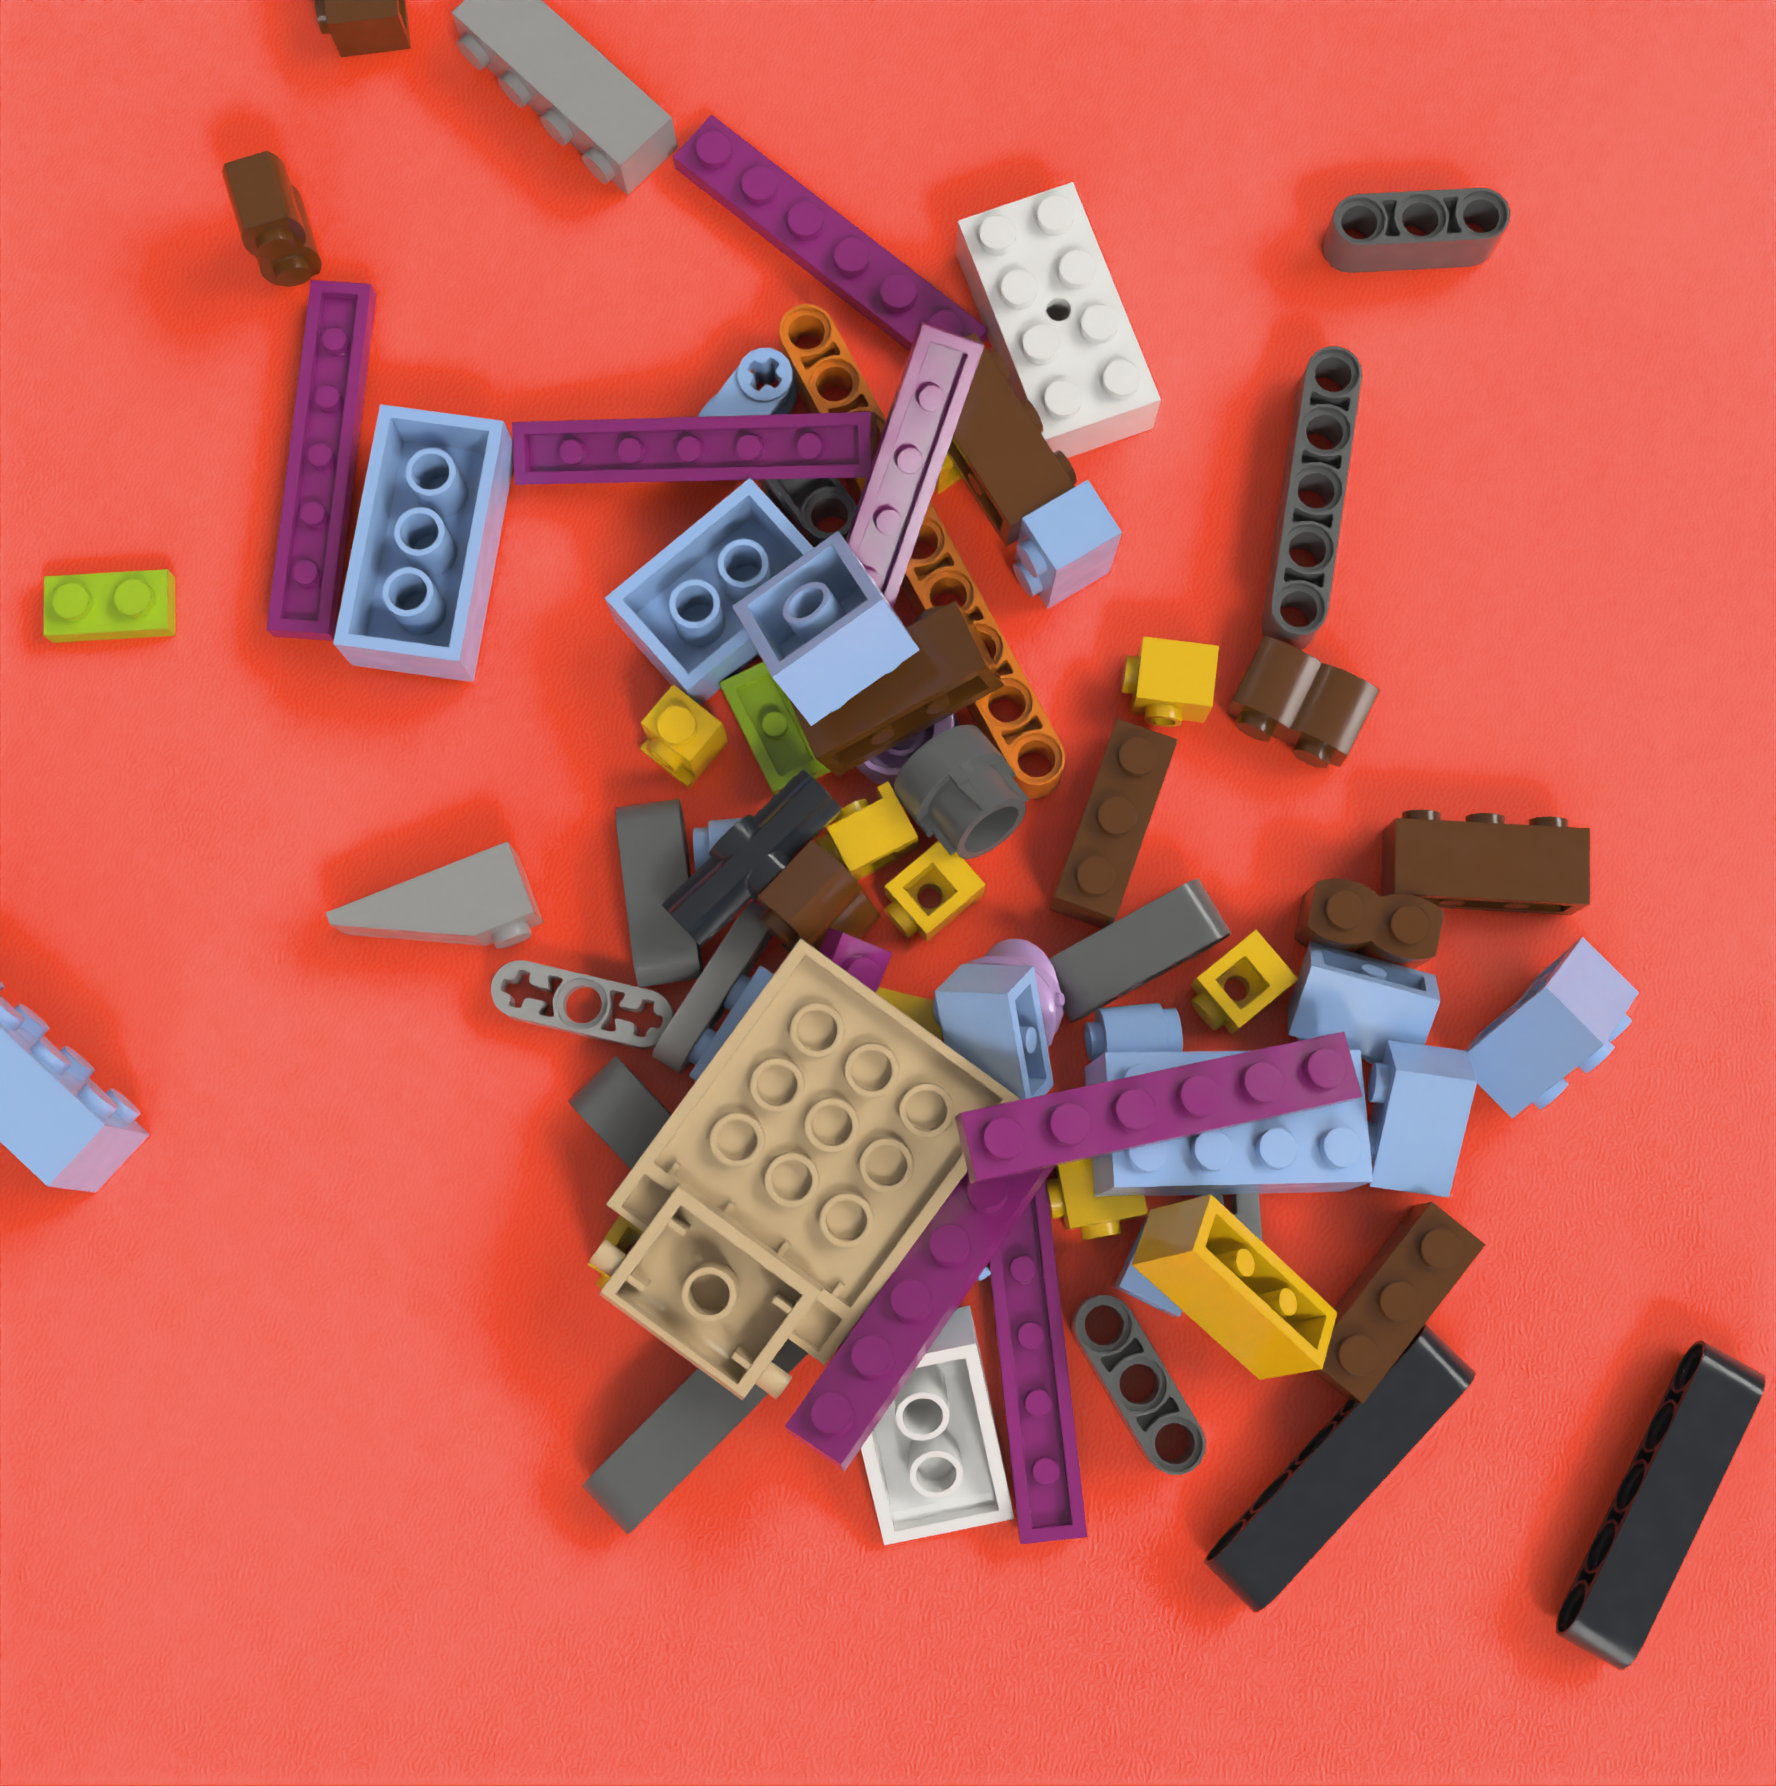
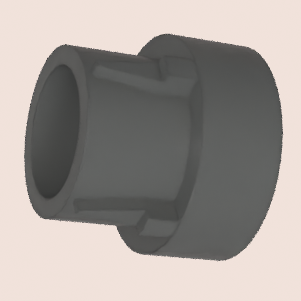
(961, 792)

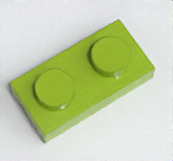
(109, 606)
(770, 727)

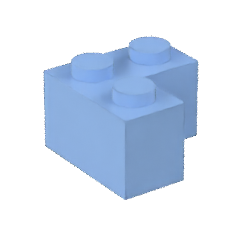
(1552, 1029)

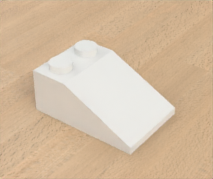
(937, 1446)

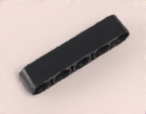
(1338, 1472)
(1660, 1505)

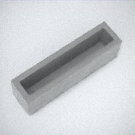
(569, 86)

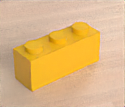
(1235, 1288)

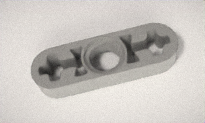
(541, 977)
(706, 999)

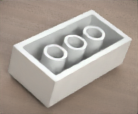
(1058, 320)

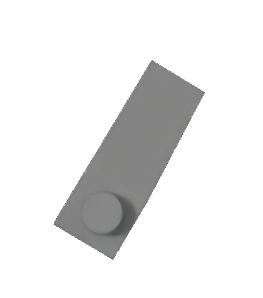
(461, 903)

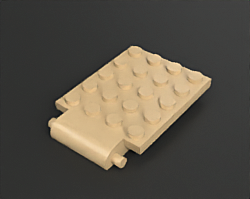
(792, 1176)

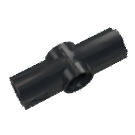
(751, 857)

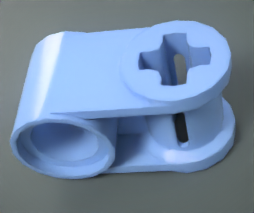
(740, 393)

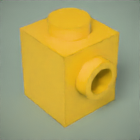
(1171, 681)
(1074, 1200)

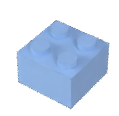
(824, 629)

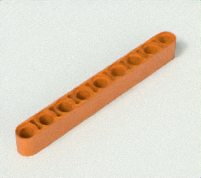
(943, 571)

